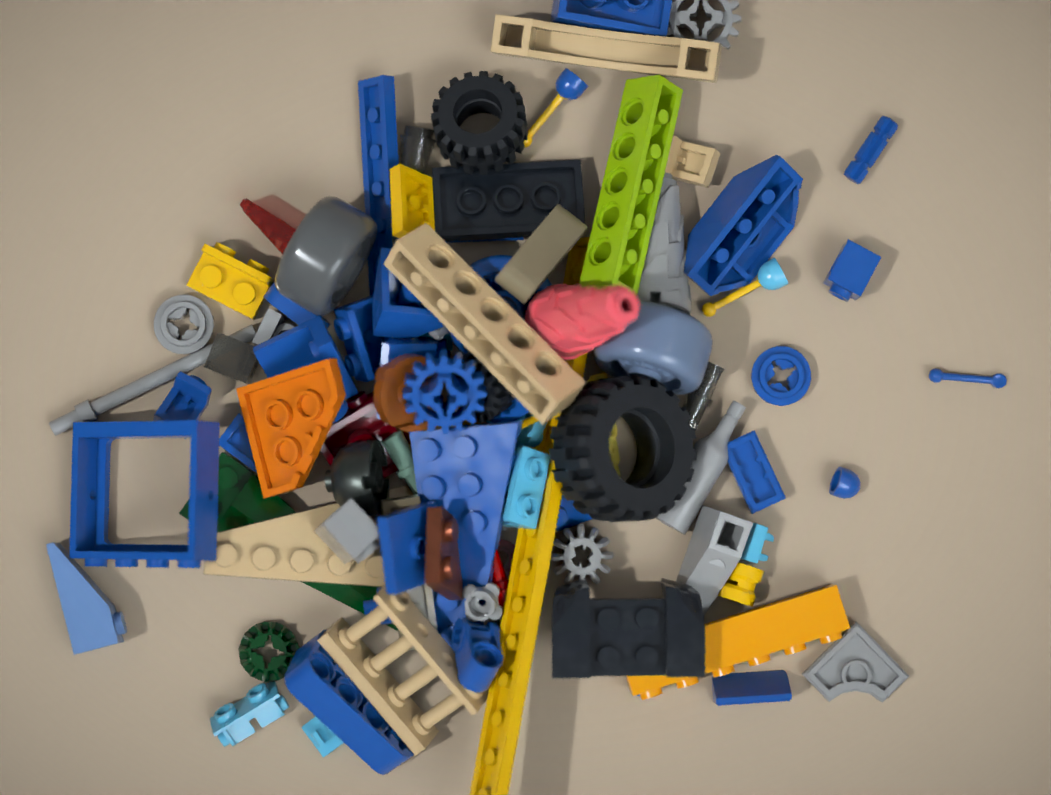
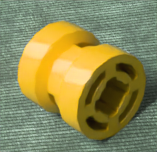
(742, 584)

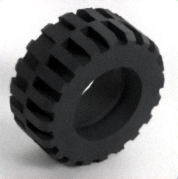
(662, 445)

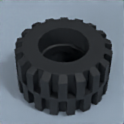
(476, 96)

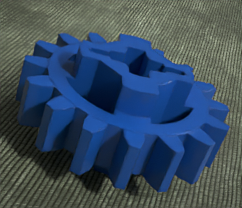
(427, 392)

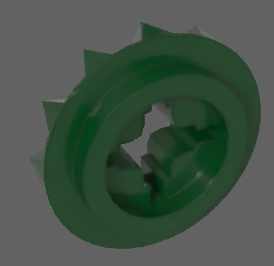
(257, 637)

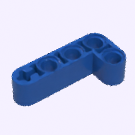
(342, 708)

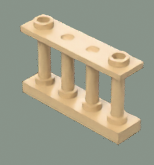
(381, 688)

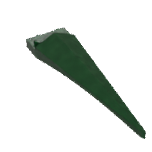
(243, 504)

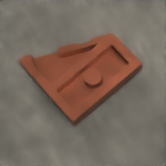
(442, 554)

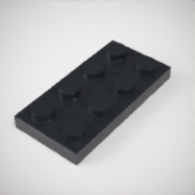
(504, 201)

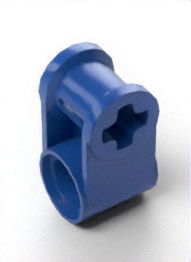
(476, 653)

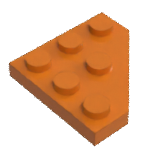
(289, 422)

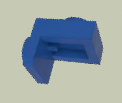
(185, 400)

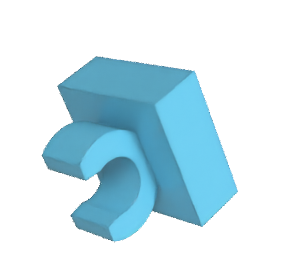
(755, 542)
(321, 736)

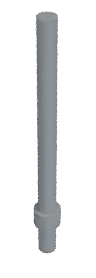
(88, 411)

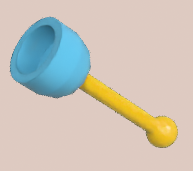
(769, 277)

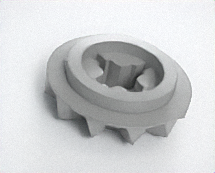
(176, 308)

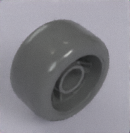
(325, 255)

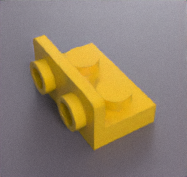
(410, 200)
(230, 280)

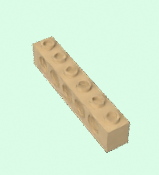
(484, 323)

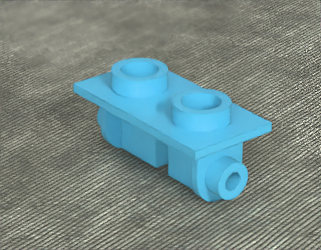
(261, 702)

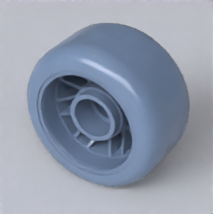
(661, 346)

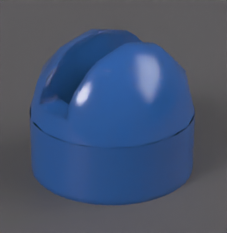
(844, 483)

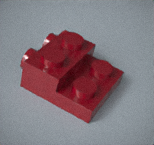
(358, 425)

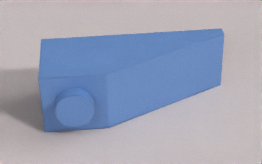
(86, 609)

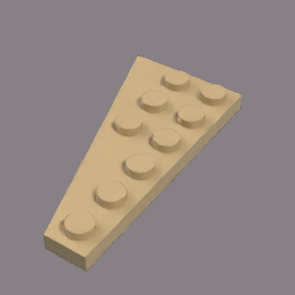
(292, 551)

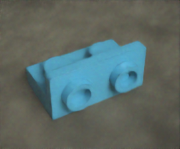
(526, 488)

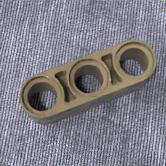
(541, 254)

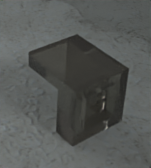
(232, 359)

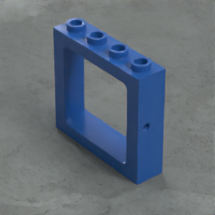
(92, 484)

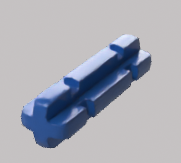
(870, 149)

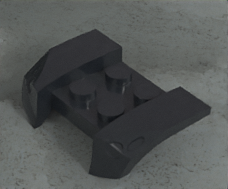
(627, 633)

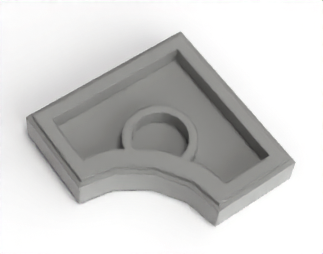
(855, 665)

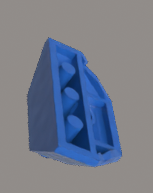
(743, 226)

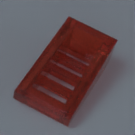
(272, 227)

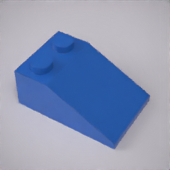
(626, 16)

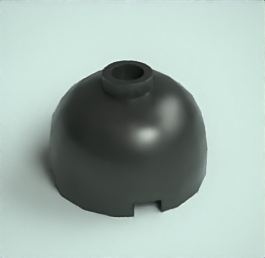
(359, 475)

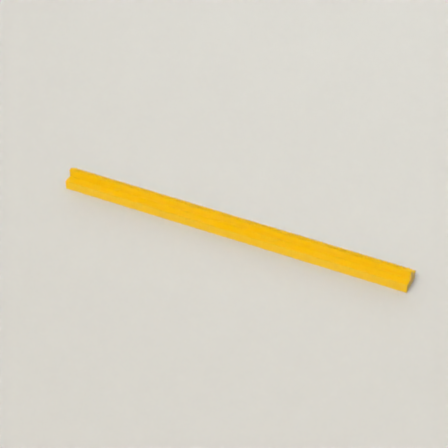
(522, 611)

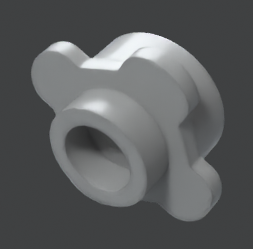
(479, 612)

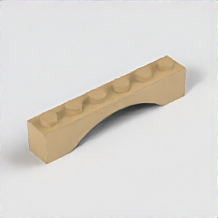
(606, 49)

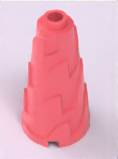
(579, 317)

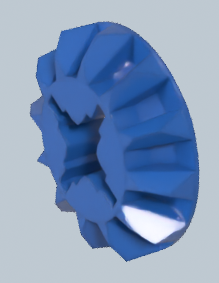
(784, 358)

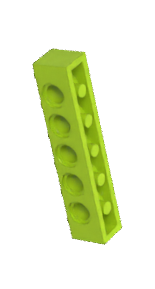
(632, 183)

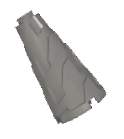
(664, 265)

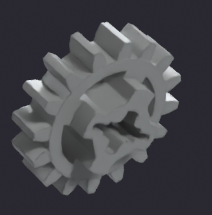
(719, 20)

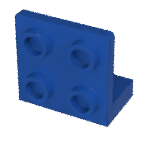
(301, 347)

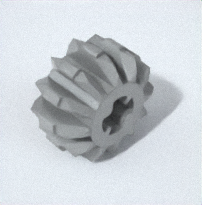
(593, 558)

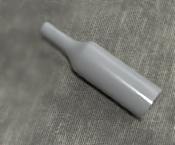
(710, 462)

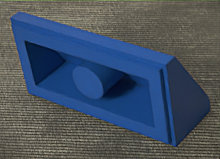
(751, 688)

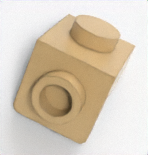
(691, 162)

